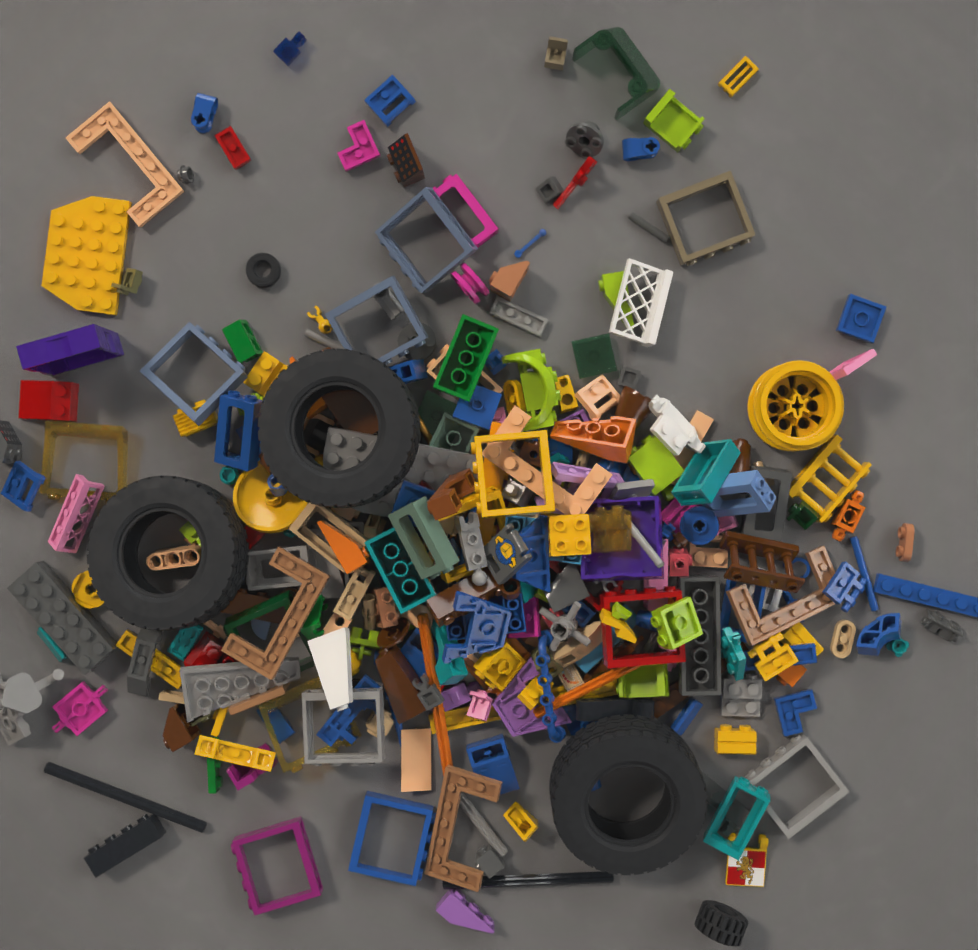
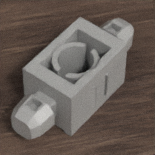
(517, 493)

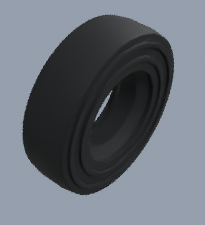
(257, 259)

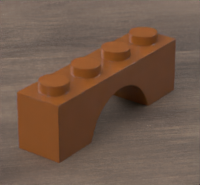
(447, 497)

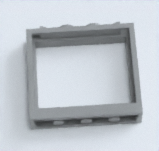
(337, 759)
(814, 809)

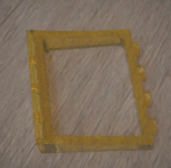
(54, 429)
(289, 697)

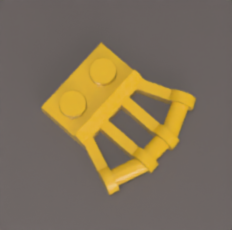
(264, 373)

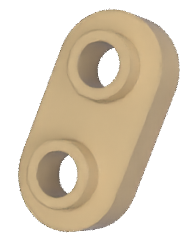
(844, 638)

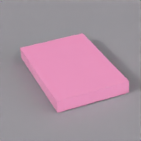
(852, 364)

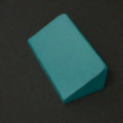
(54, 648)

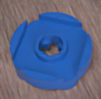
(691, 517)

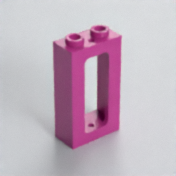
(490, 228)

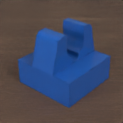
(494, 362)

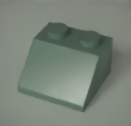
(454, 434)

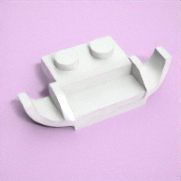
(673, 428)

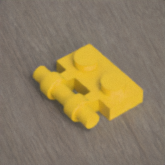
(775, 662)

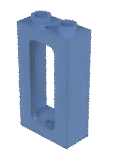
(741, 482)

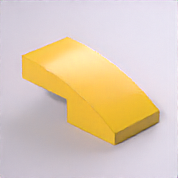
(621, 628)

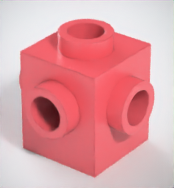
(679, 561)

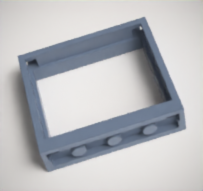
(450, 222)
(389, 282)
(170, 348)

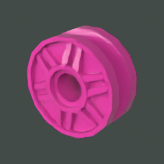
(469, 283)

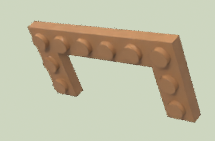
(758, 629)
(270, 660)
(454, 783)

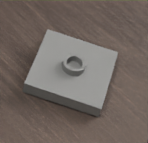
(632, 489)

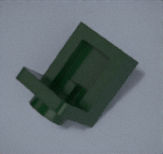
(802, 514)

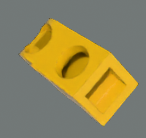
(568, 400)

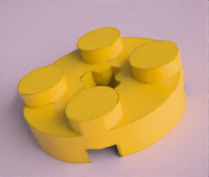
(82, 594)

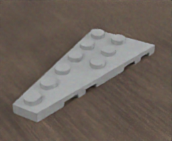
(226, 684)

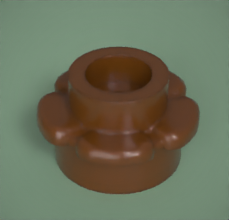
(679, 540)

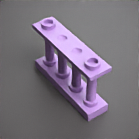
(576, 476)

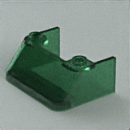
(644, 79)

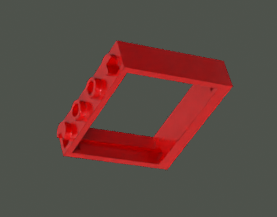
(638, 659)

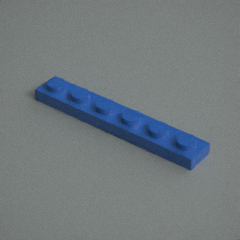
(926, 594)

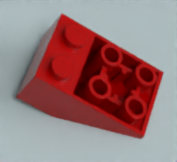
(208, 652)

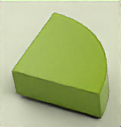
(619, 612)

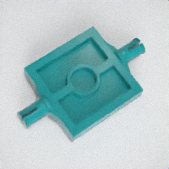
(733, 653)

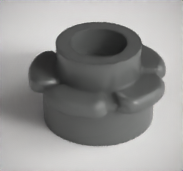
(185, 174)

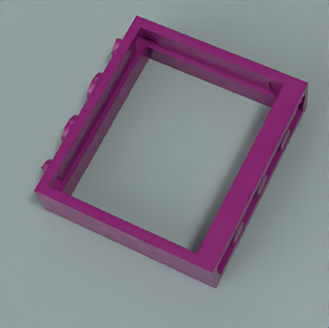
(306, 855)

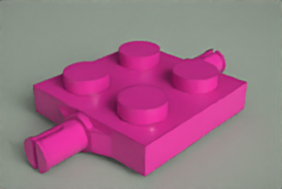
(80, 708)

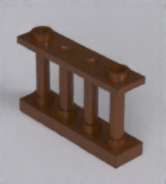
(765, 548)

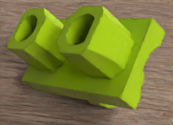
(355, 639)

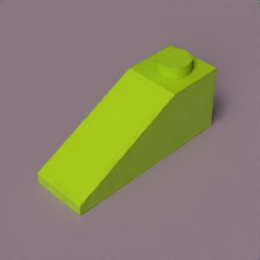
(610, 286)

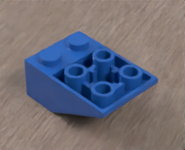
(413, 652)
(492, 759)

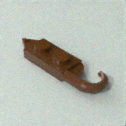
(624, 648)

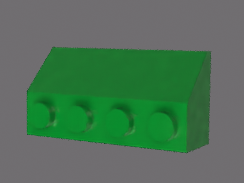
(465, 358)

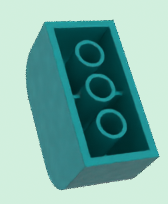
(399, 571)

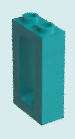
(706, 473)
(736, 847)

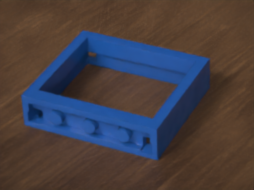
(399, 803)

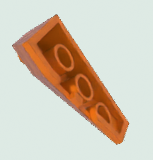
(604, 438)

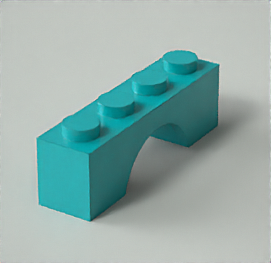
(450, 672)

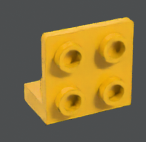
(569, 535)

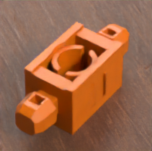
(839, 533)

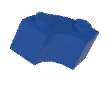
(879, 633)

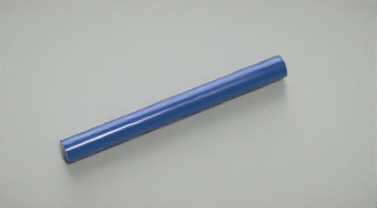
(864, 573)

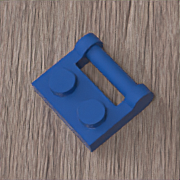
(385, 96)
(17, 483)

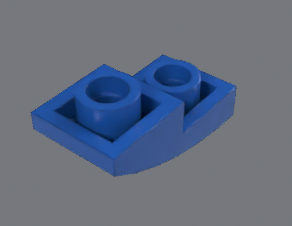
(280, 724)

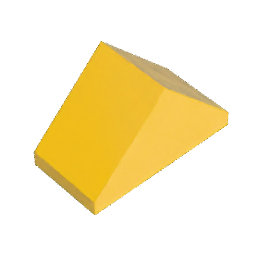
(521, 821)

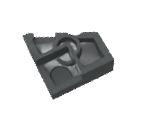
(566, 588)

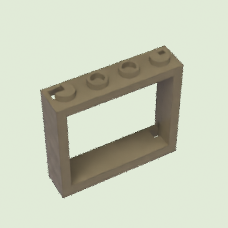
(709, 252)

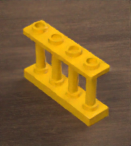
(820, 460)

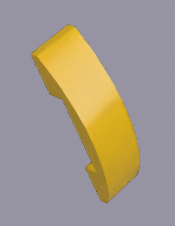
(235, 753)

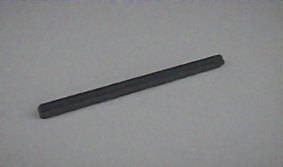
(125, 797)
(540, 880)

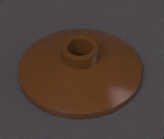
(394, 634)

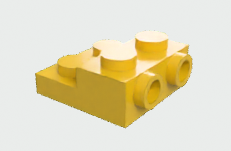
(499, 666)

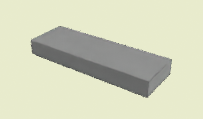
(518, 316)

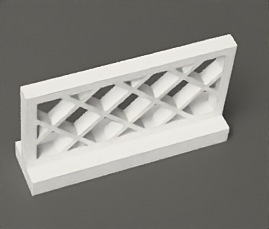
(654, 310)

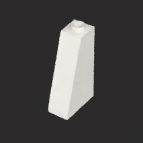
(333, 664)

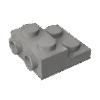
(740, 696)

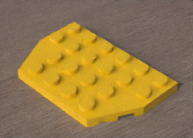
(87, 253)

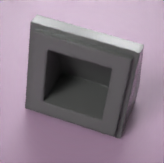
(549, 189)

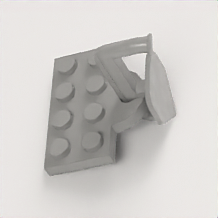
(18, 697)

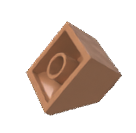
(508, 279)

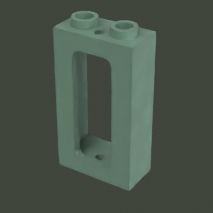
(432, 534)

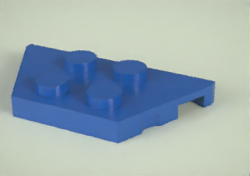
(537, 570)

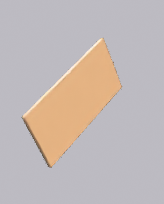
(415, 759)

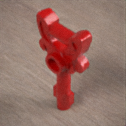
(579, 179)

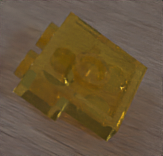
(610, 529)

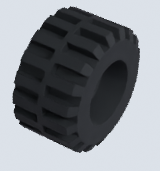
(721, 923)

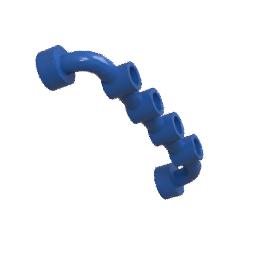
(556, 733)

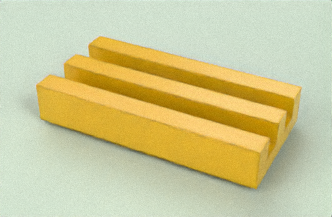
(727, 88)

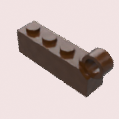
(246, 599)
(442, 604)

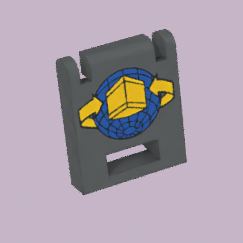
(507, 551)

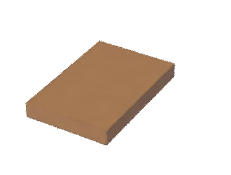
(258, 698)

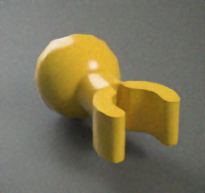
(323, 323)

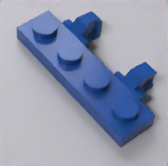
(339, 724)

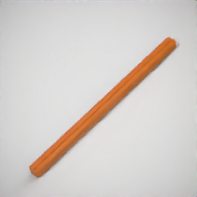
(438, 711)

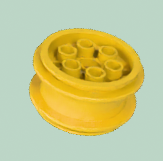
(827, 406)

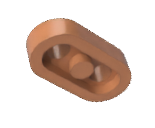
(905, 547)

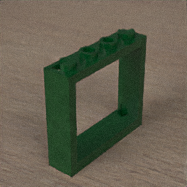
(284, 599)

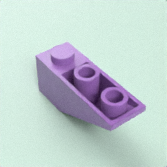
(460, 912)

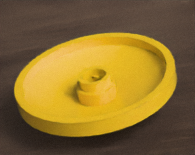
(261, 508)

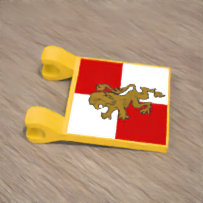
(751, 865)

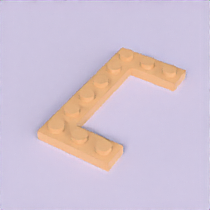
(111, 120)
(531, 477)

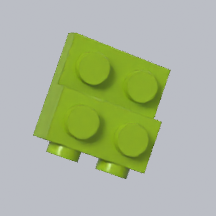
(676, 623)

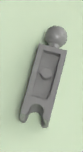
(472, 546)

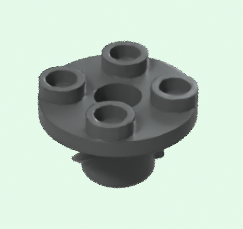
(585, 139)

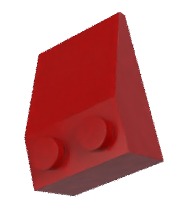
(48, 400)

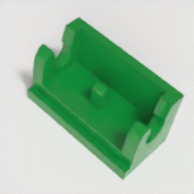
(242, 341)
(312, 623)

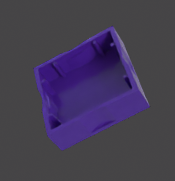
(70, 350)
(634, 563)

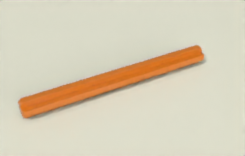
(585, 689)

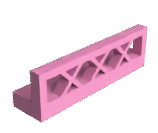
(70, 514)

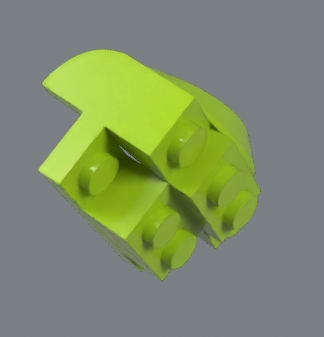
(537, 387)

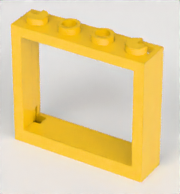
(478, 469)
(468, 502)

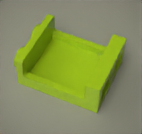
(673, 122)
(655, 462)
(644, 682)

